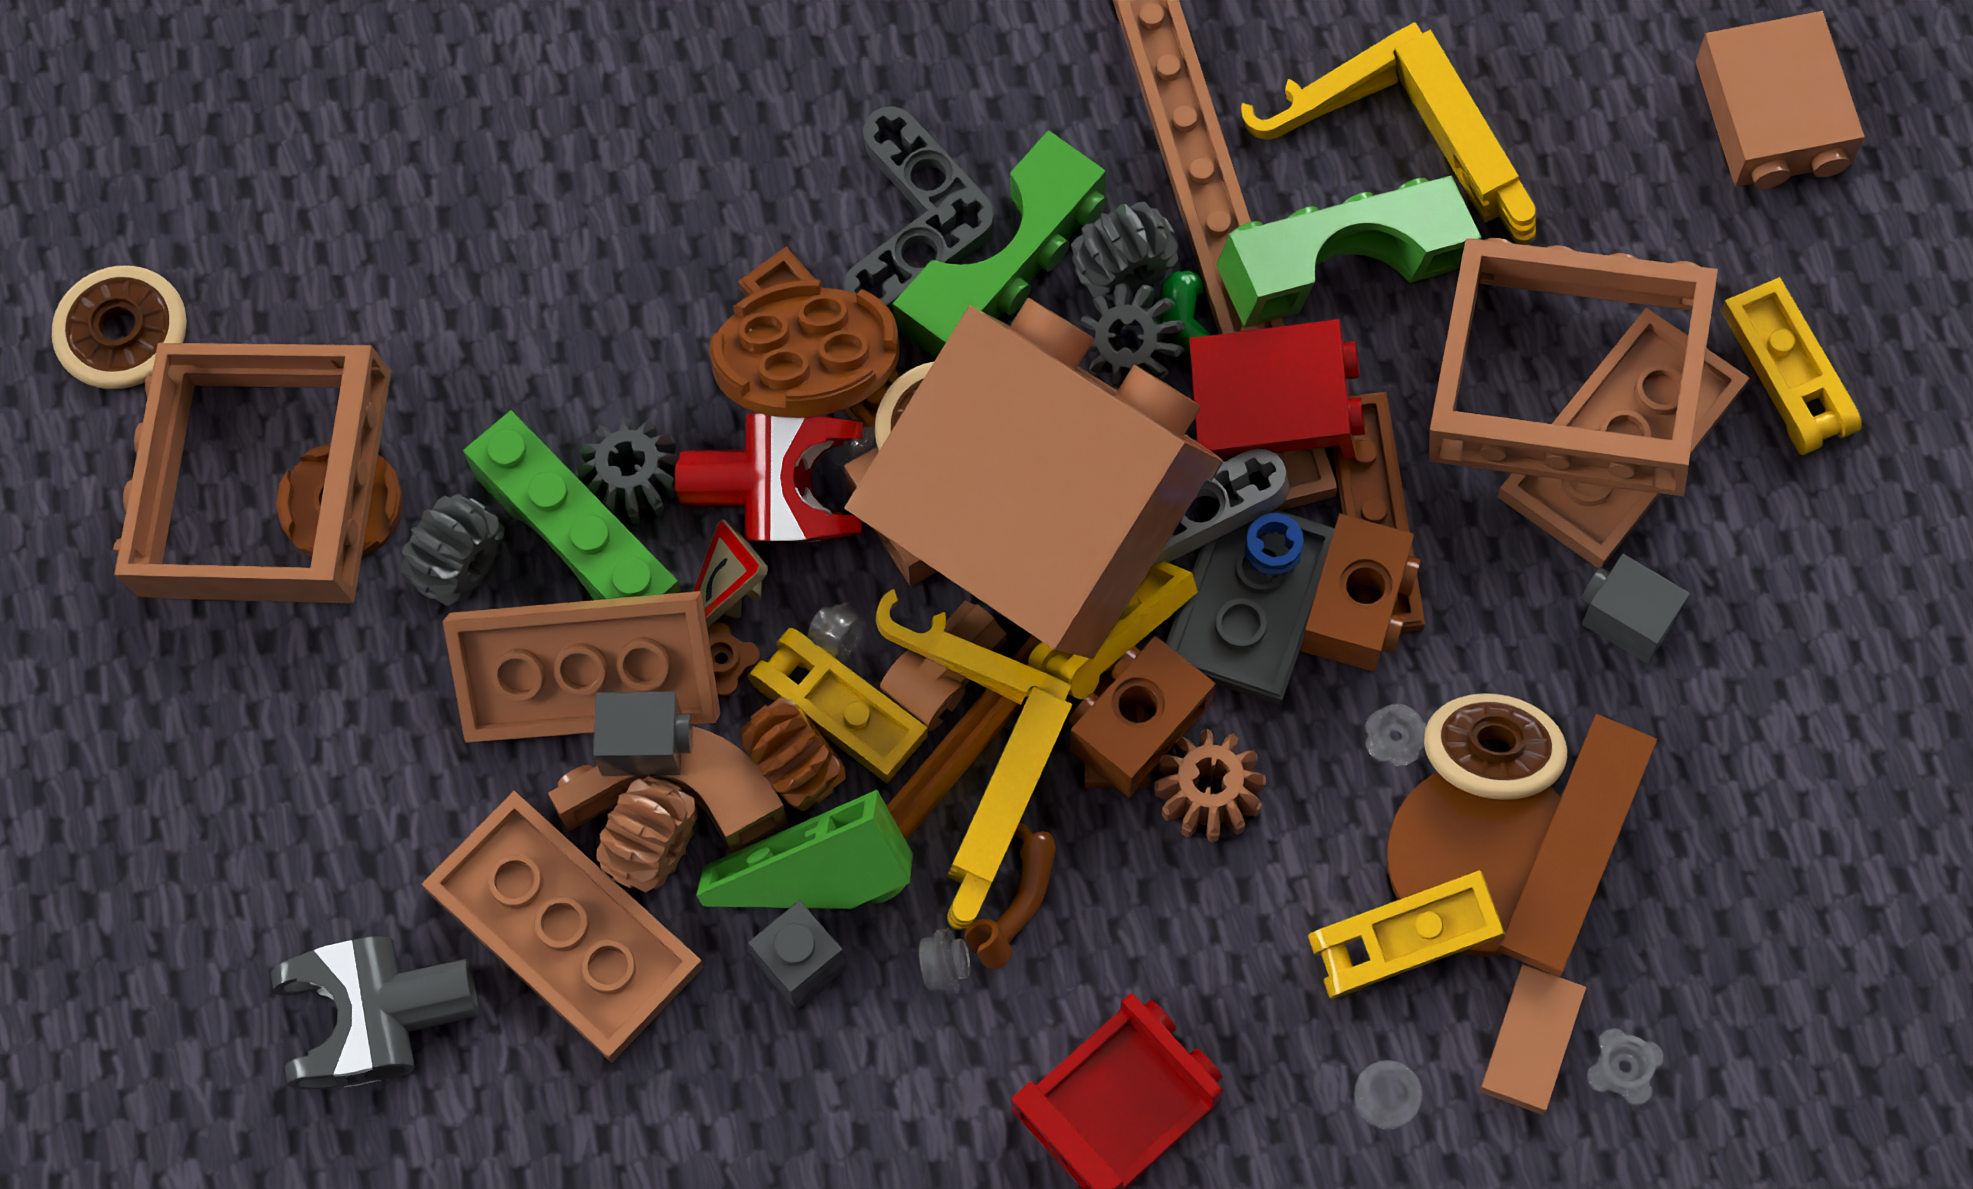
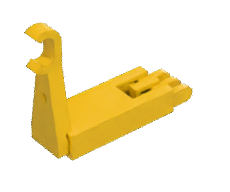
(1443, 107)
(1021, 758)

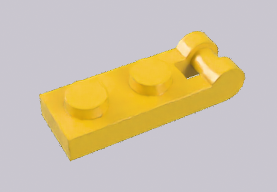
(1791, 365)
(1156, 599)
(841, 705)
(1408, 933)

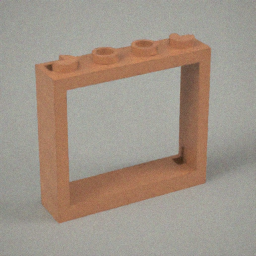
(1558, 449)
(347, 484)

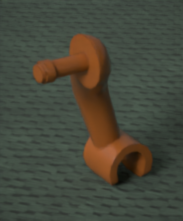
(992, 938)

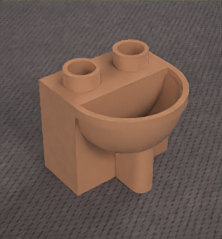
(1036, 476)

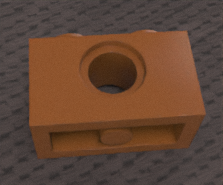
(1368, 557)
(1131, 751)

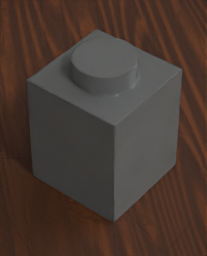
(1632, 607)
(640, 733)
(797, 955)

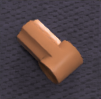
(930, 688)

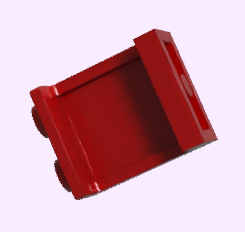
(1276, 390)
(1120, 1098)

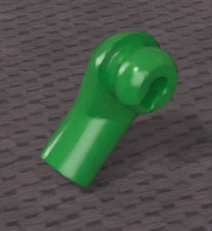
(1183, 291)

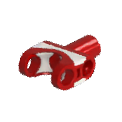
(771, 478)

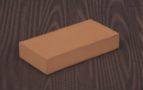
(1532, 1039)

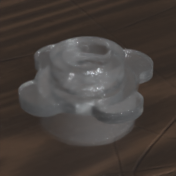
(1641, 1055)

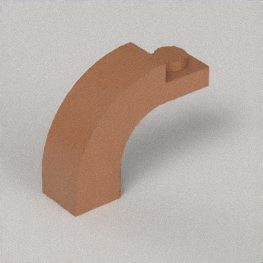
(714, 774)

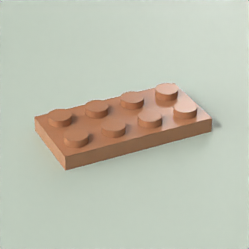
(1627, 394)
(543, 664)
(563, 926)

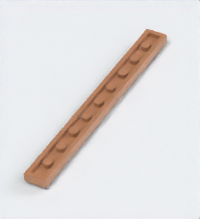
(1203, 183)

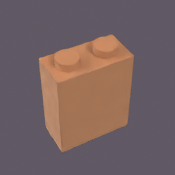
(1779, 100)

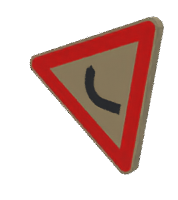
(729, 573)

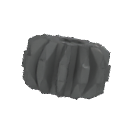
(1124, 248)
(1133, 312)
(653, 468)
(452, 549)

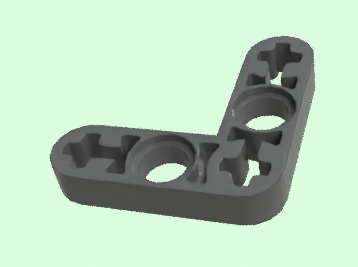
(936, 206)

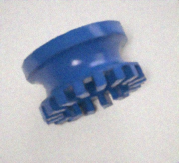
(1293, 541)

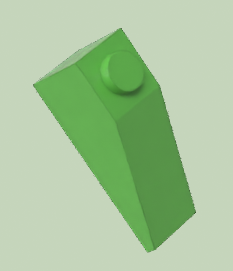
(824, 862)

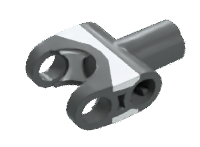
(374, 1009)

